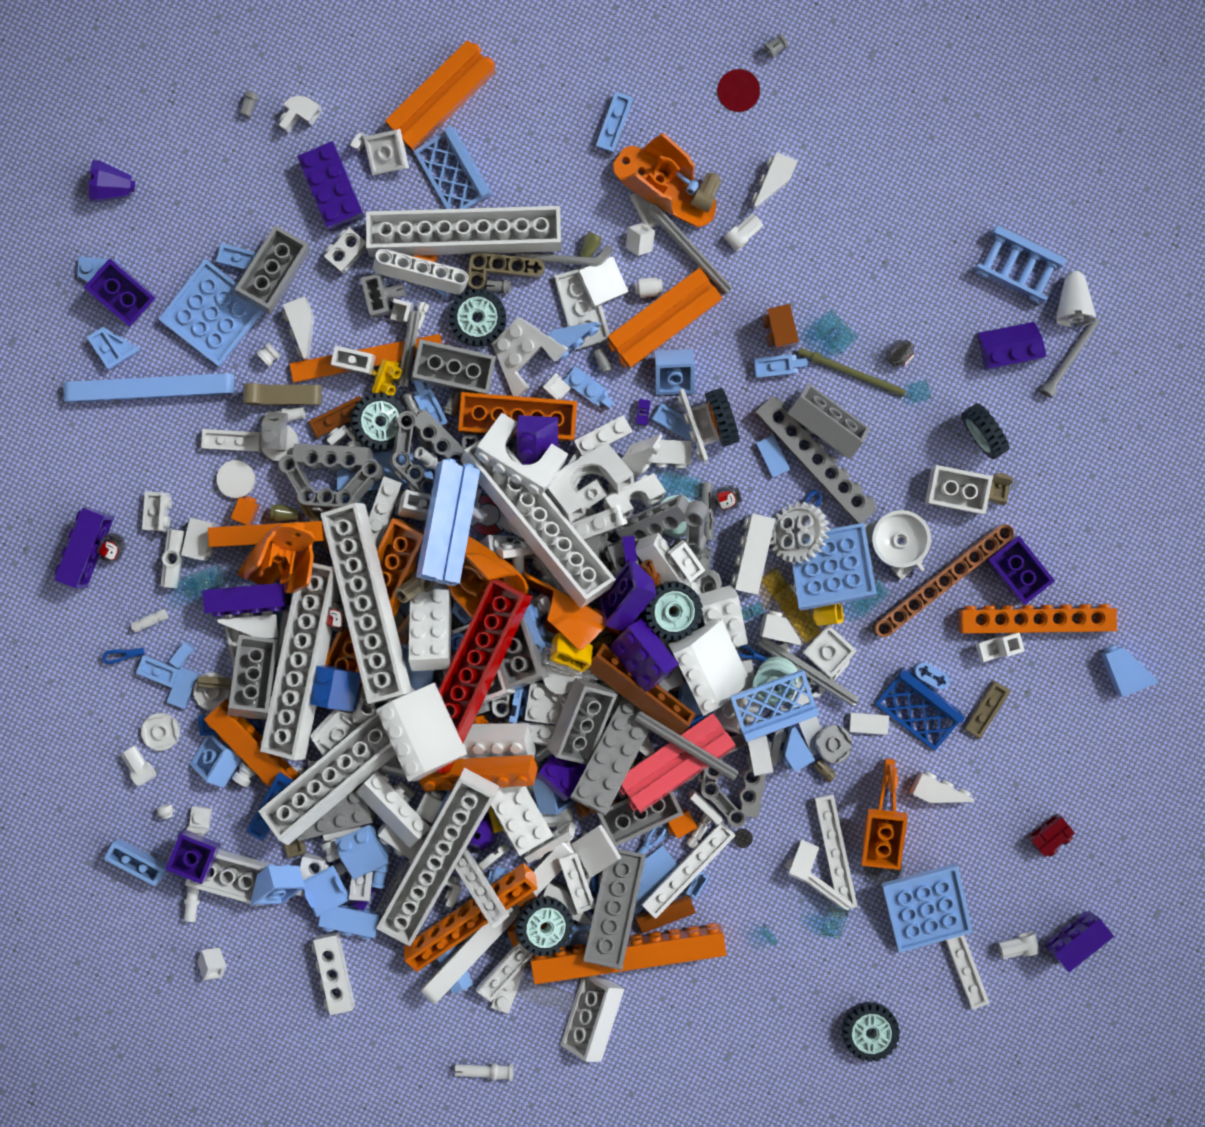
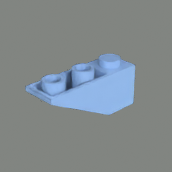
(573, 336)

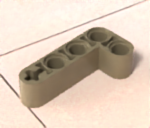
(506, 270)
(281, 395)

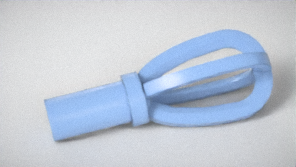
(647, 845)

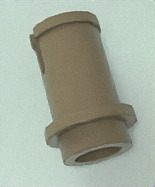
(824, 771)

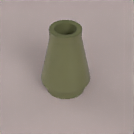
(590, 244)
(283, 513)

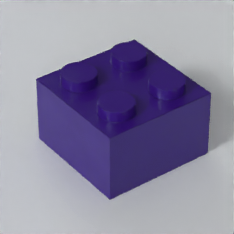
(193, 856)

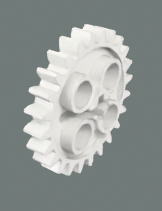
(799, 533)

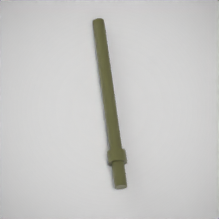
(817, 358)

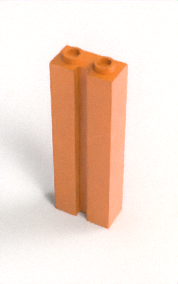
(441, 95)
(663, 319)
(252, 534)

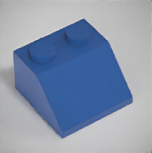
(335, 688)

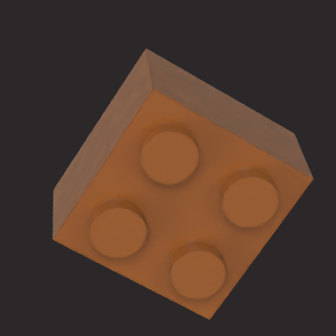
(780, 327)

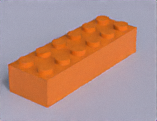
(481, 411)

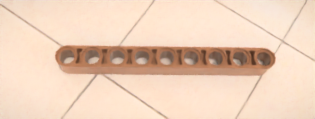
(952, 578)

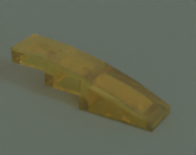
(789, 605)

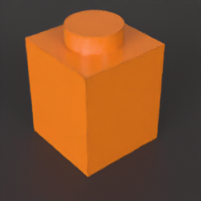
(246, 510)
(682, 824)

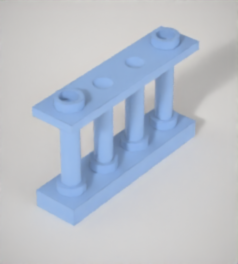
(1018, 245)

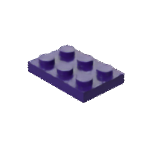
(561, 775)

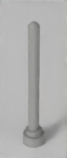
(1050, 387)

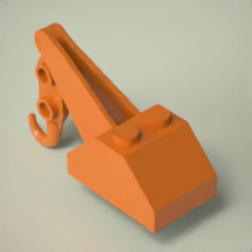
(883, 829)

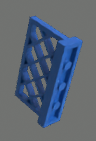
(931, 697)

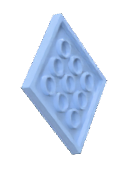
(210, 313)
(839, 572)
(927, 907)

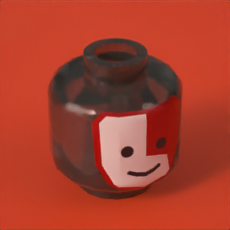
(900, 353)
(727, 498)
(111, 547)
(336, 617)

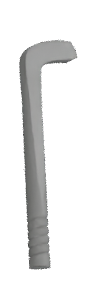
(600, 259)

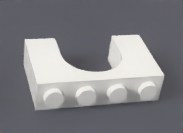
(600, 461)
(534, 476)

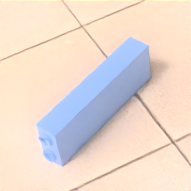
(448, 522)

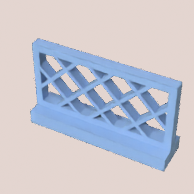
(467, 163)
(783, 718)

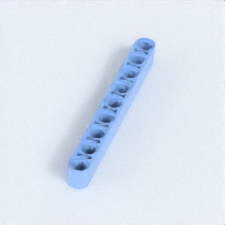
(148, 388)

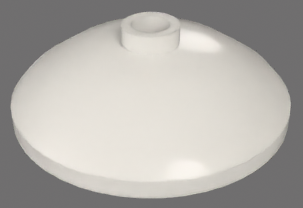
(908, 527)

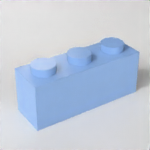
(136, 862)
(351, 921)

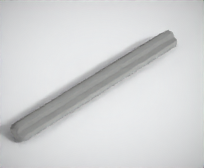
(689, 248)
(810, 672)
(686, 745)

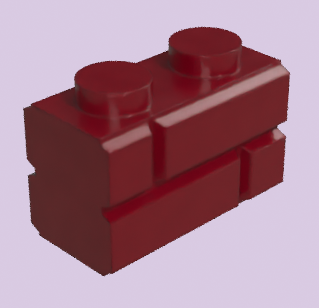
(1051, 836)

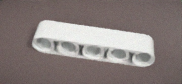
(412, 265)

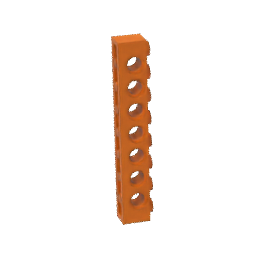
(1106, 619)
(467, 919)

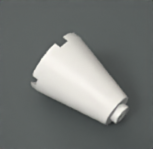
(1075, 302)

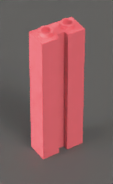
(673, 766)

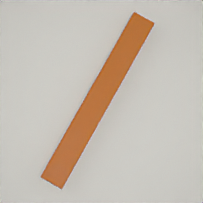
(322, 366)

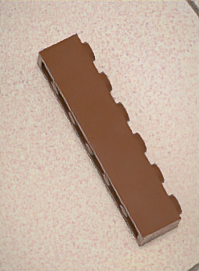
(655, 702)

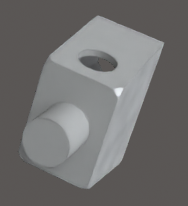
(274, 432)

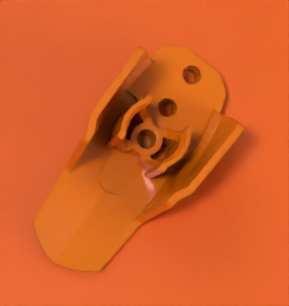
(659, 184)
(281, 556)
(478, 569)
(567, 618)

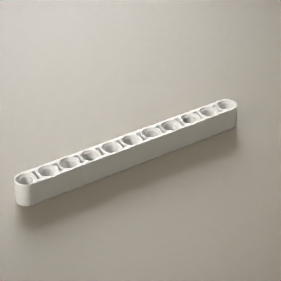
(484, 937)

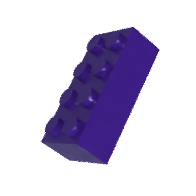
(331, 186)
(81, 552)
(245, 598)

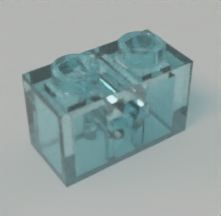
(830, 323)
(203, 580)

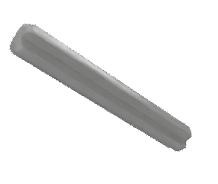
(409, 347)

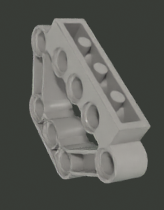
(403, 442)
(355, 488)
(668, 516)
(747, 807)

